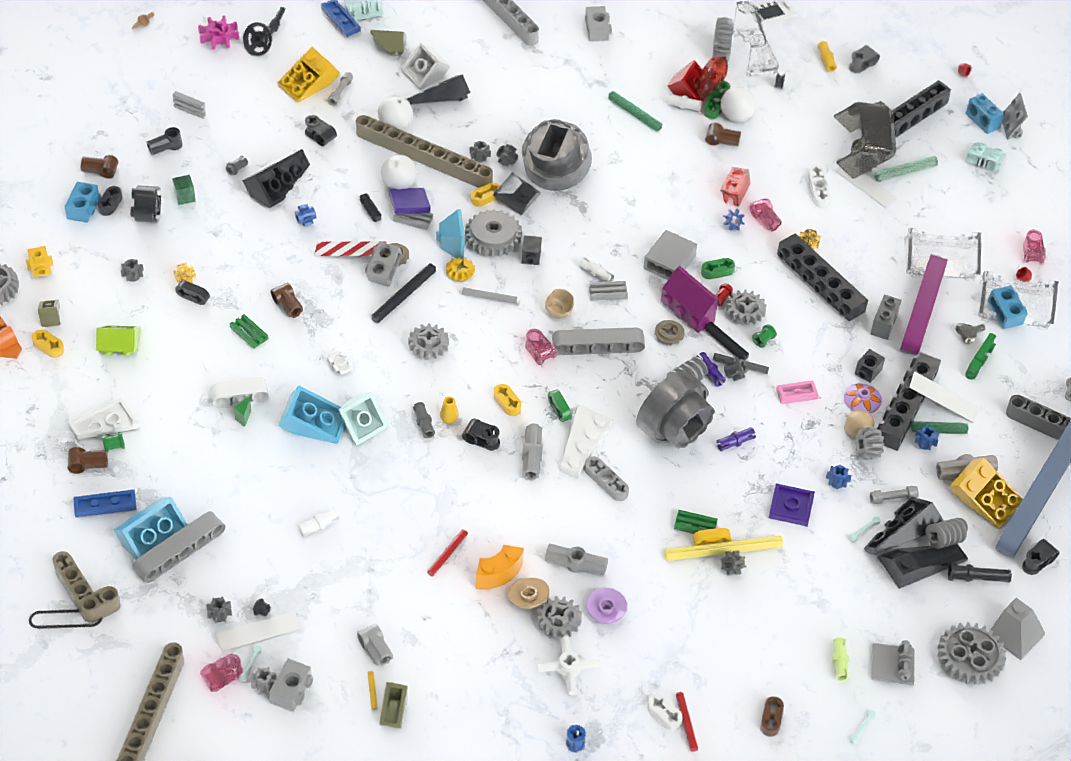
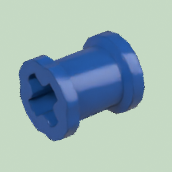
(579, 741)

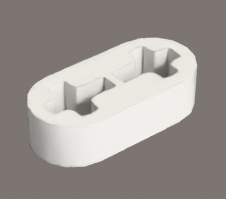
(664, 712)

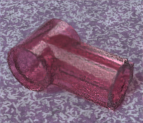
(764, 210)

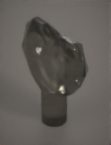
(968, 332)

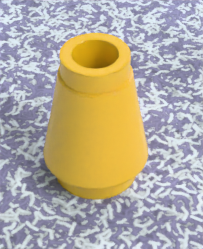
(449, 411)

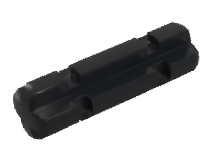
(370, 207)

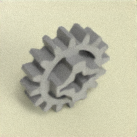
(746, 307)
(428, 341)
(559, 617)

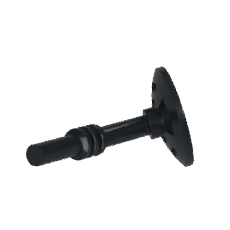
(260, 38)

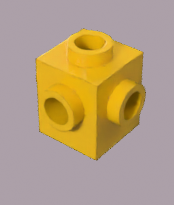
(39, 265)

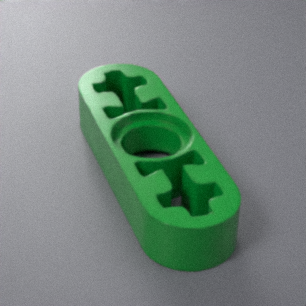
(716, 104)

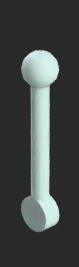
(875, 521)
(256, 650)
(870, 715)

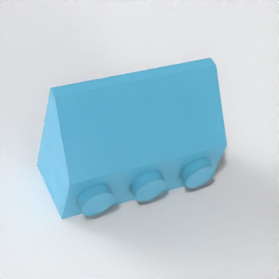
(150, 527)

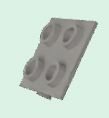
(1014, 117)
(893, 663)

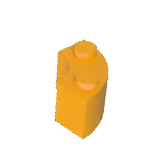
(499, 569)

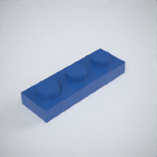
(341, 17)
(105, 503)

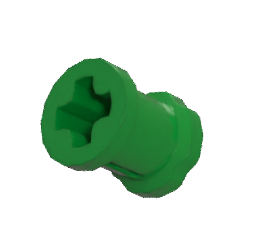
(762, 337)
(113, 442)

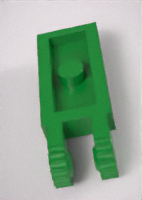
(981, 357)

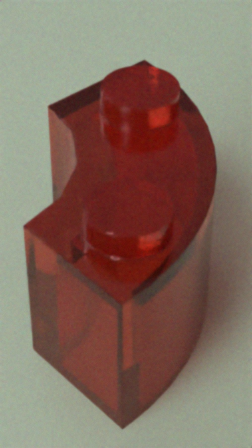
(713, 75)

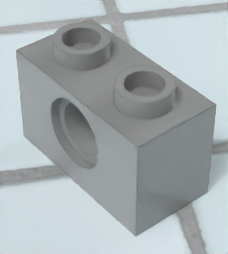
(597, 23)
(291, 674)

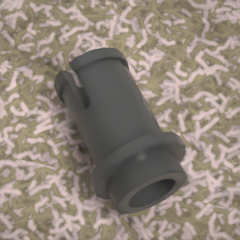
(233, 167)

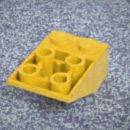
(308, 75)
(986, 492)

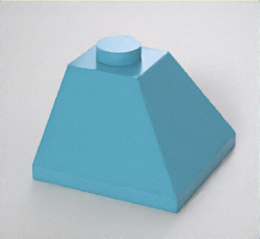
(452, 234)

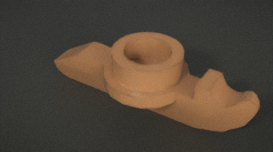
(143, 20)

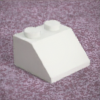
(425, 66)

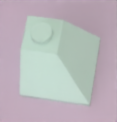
(362, 417)

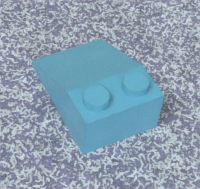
(312, 416)

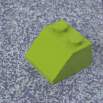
(117, 339)

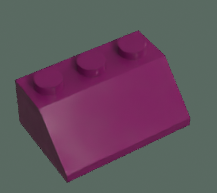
(689, 299)

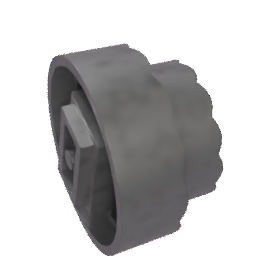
(556, 155)
(676, 410)

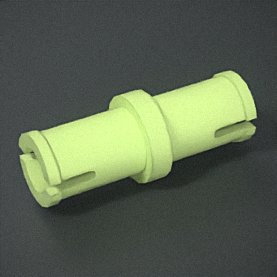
(840, 659)

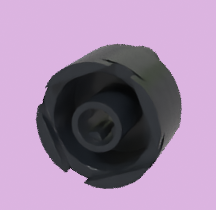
(146, 203)

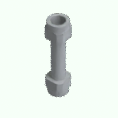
(335, 96)
(877, 496)

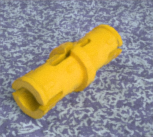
(827, 56)

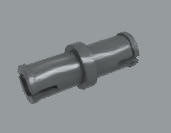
(424, 420)

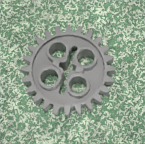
(971, 653)

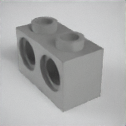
(387, 264)

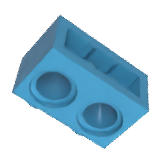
(984, 113)
(82, 202)
(1008, 307)

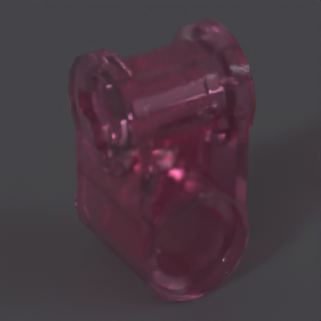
(1034, 247)
(539, 346)
(221, 672)

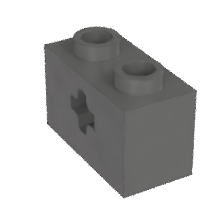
(885, 317)

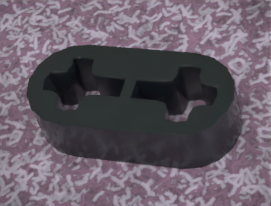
(113, 202)
(192, 292)

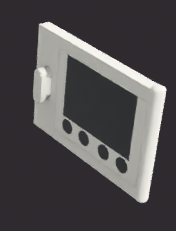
(775, 10)

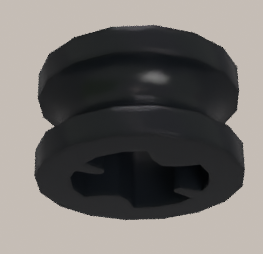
(779, 80)

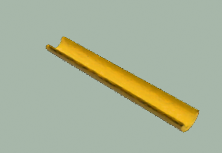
(372, 690)

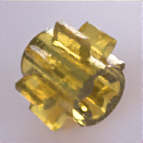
(811, 238)
(184, 273)

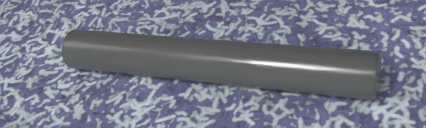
(751, 366)

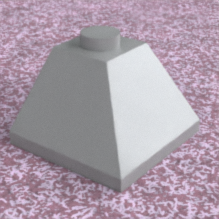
(1018, 628)

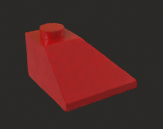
(683, 82)

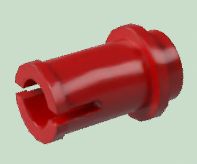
(725, 291)

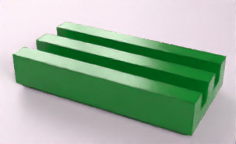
(244, 322)
(695, 520)

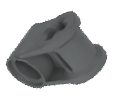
(863, 59)

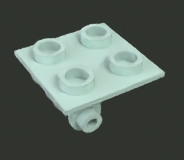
(364, 8)
(980, 149)

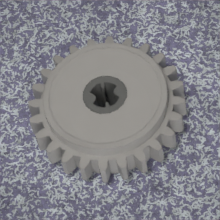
(493, 233)

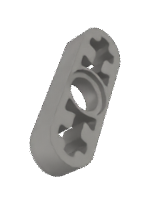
(605, 470)

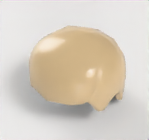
(559, 303)
(858, 420)

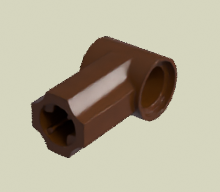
(717, 134)
(104, 166)
(286, 298)
(80, 459)

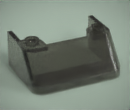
(877, 138)

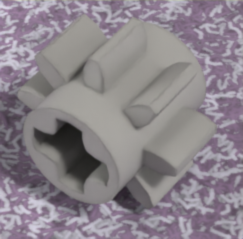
(263, 680)

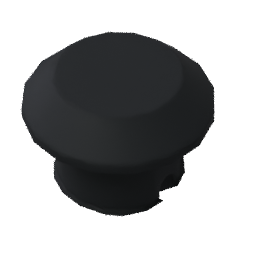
(261, 608)

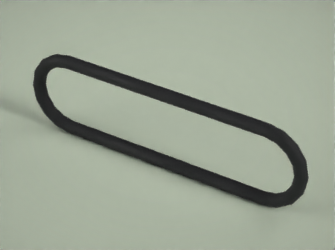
(59, 626)

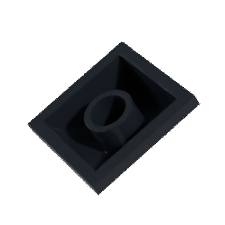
(517, 193)

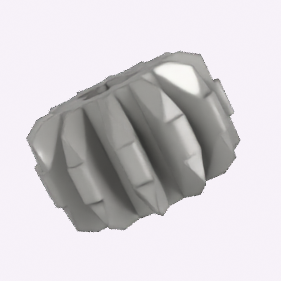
(869, 443)

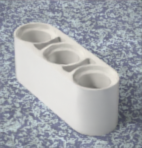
(233, 392)

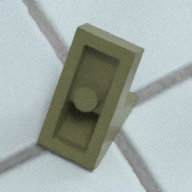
(49, 313)
(394, 704)

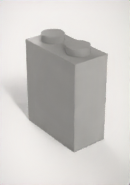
(669, 253)

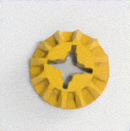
(464, 273)

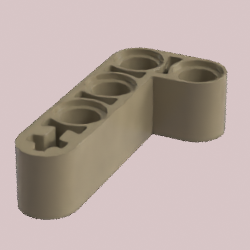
(82, 593)

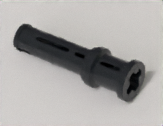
(972, 573)

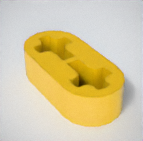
(484, 194)
(45, 346)
(511, 398)
(712, 536)

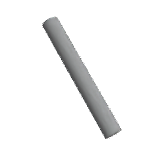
(489, 295)

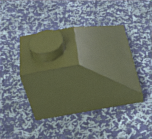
(390, 40)

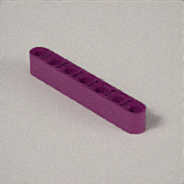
(924, 304)

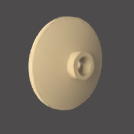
(529, 593)

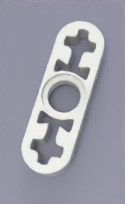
(816, 192)

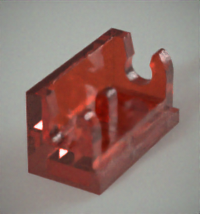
(736, 185)

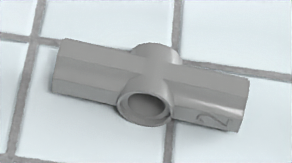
(532, 452)
(954, 468)
(586, 561)

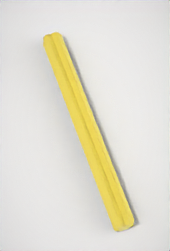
(722, 547)

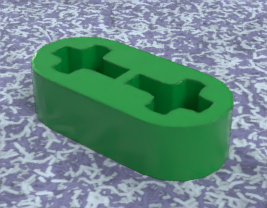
(717, 268)
(559, 405)

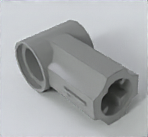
(373, 640)

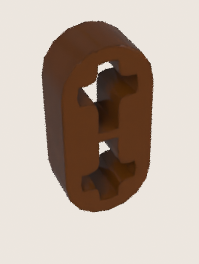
(768, 715)

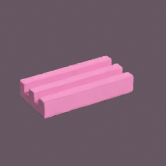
(797, 395)

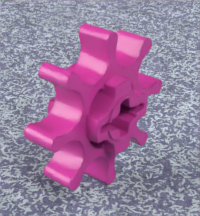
(218, 32)

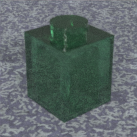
(183, 189)

